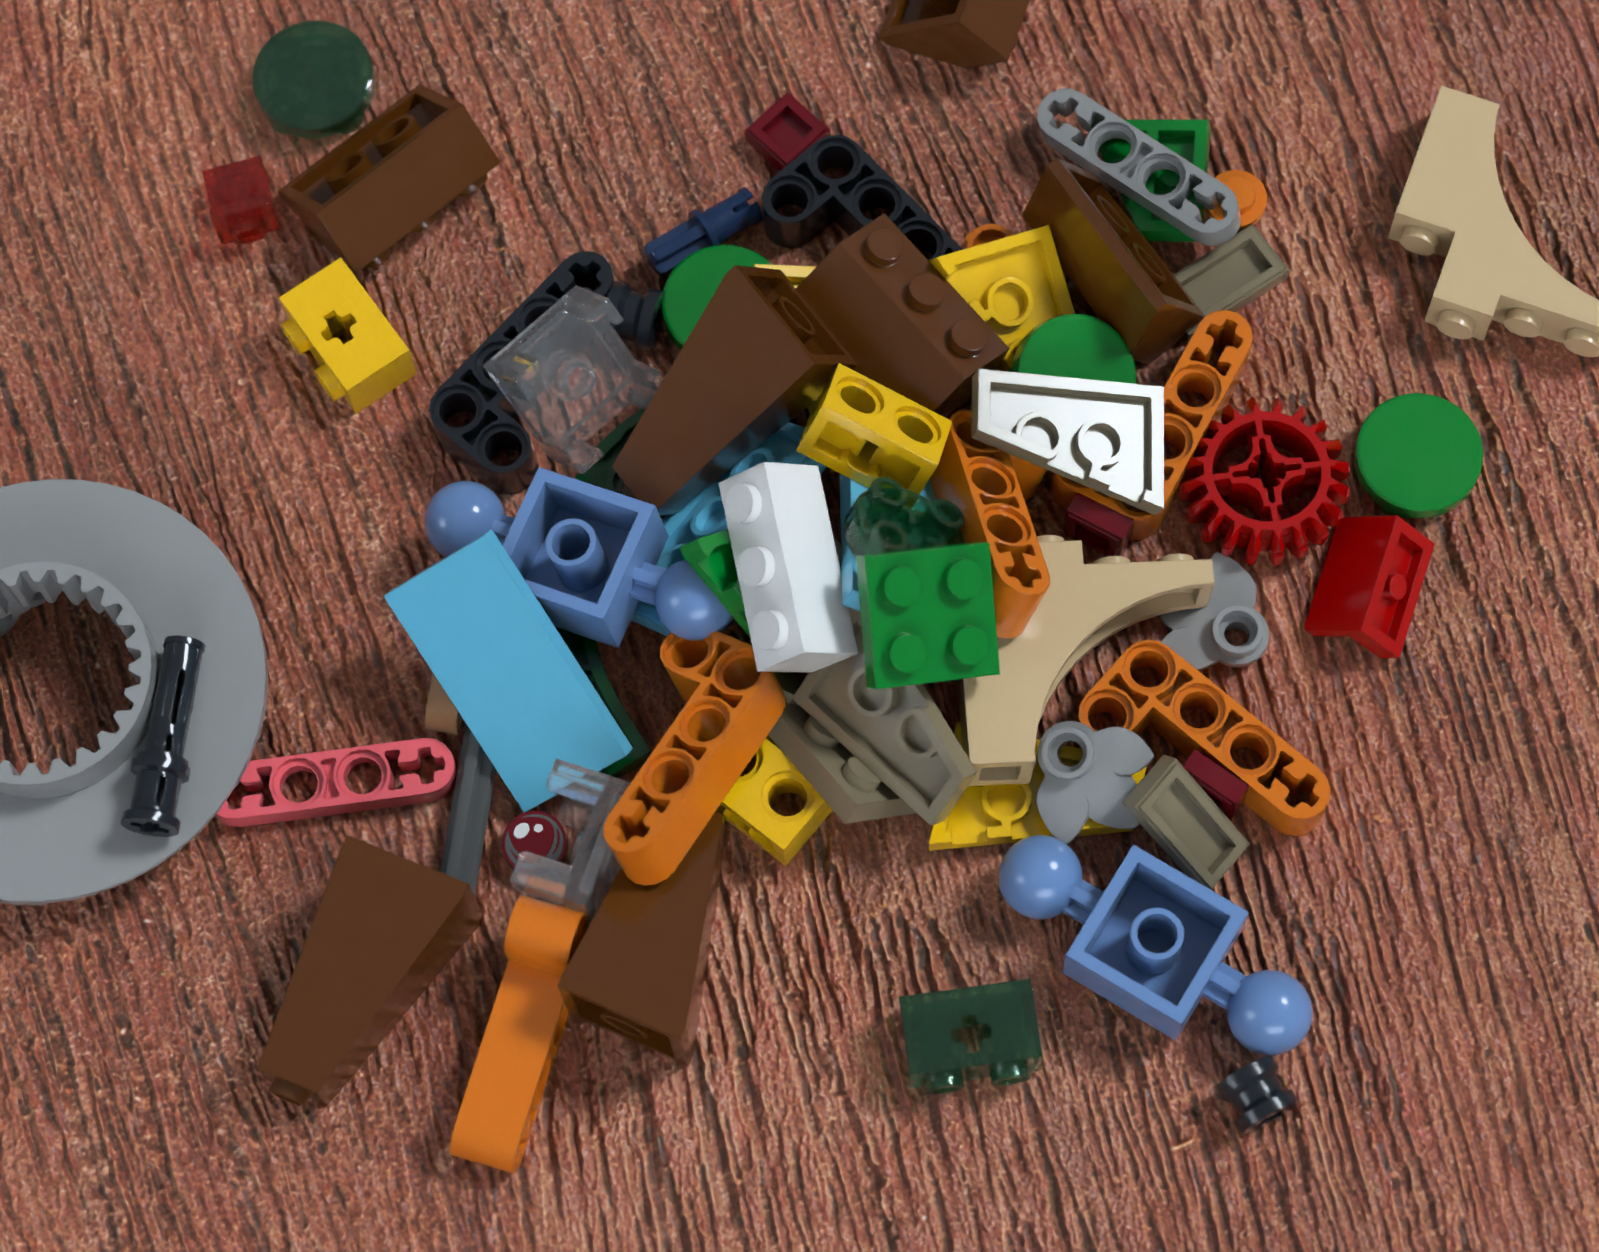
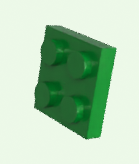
(927, 615)

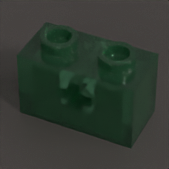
(997, 1012)

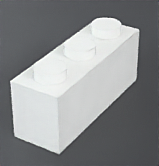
(787, 567)

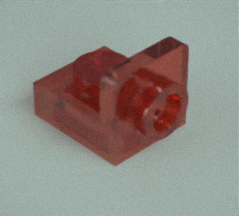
(241, 201)

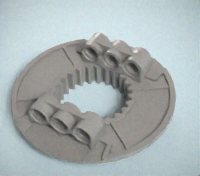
(154, 582)

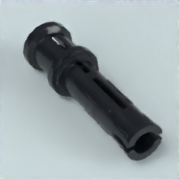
(161, 771)

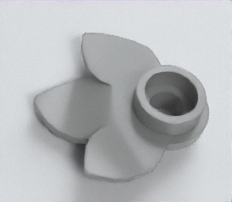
(1200, 632)
(1095, 784)

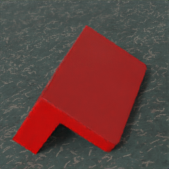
(1370, 583)

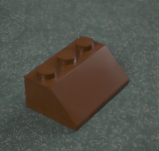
(955, 30)
(391, 177)
(1110, 261)
(901, 318)

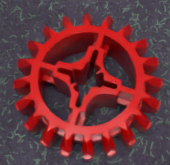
(1313, 469)

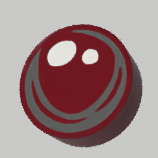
(537, 834)

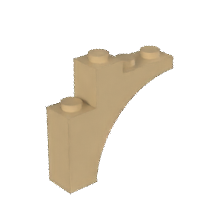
(1490, 268)
(1073, 617)

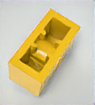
(335, 305)

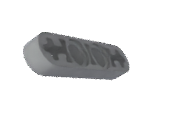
(1142, 161)

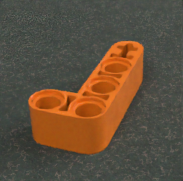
(1183, 423)
(992, 495)
(1232, 729)
(700, 755)
(519, 1036)

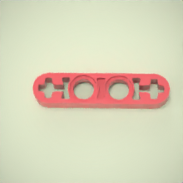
(332, 792)

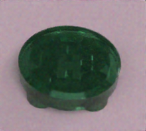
(314, 80)
(900, 519)

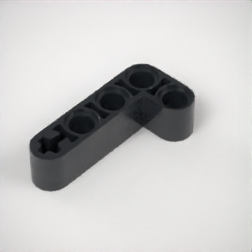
(843, 198)
(473, 392)

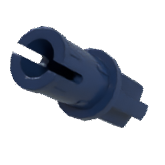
(703, 231)

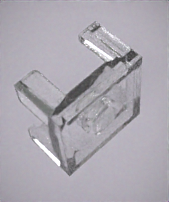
(572, 376)
(592, 865)

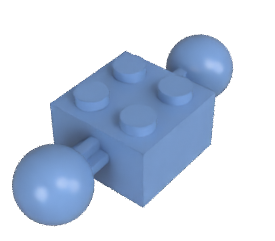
(582, 555)
(1155, 943)

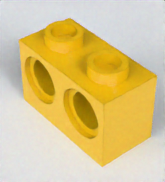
(873, 432)
(750, 802)

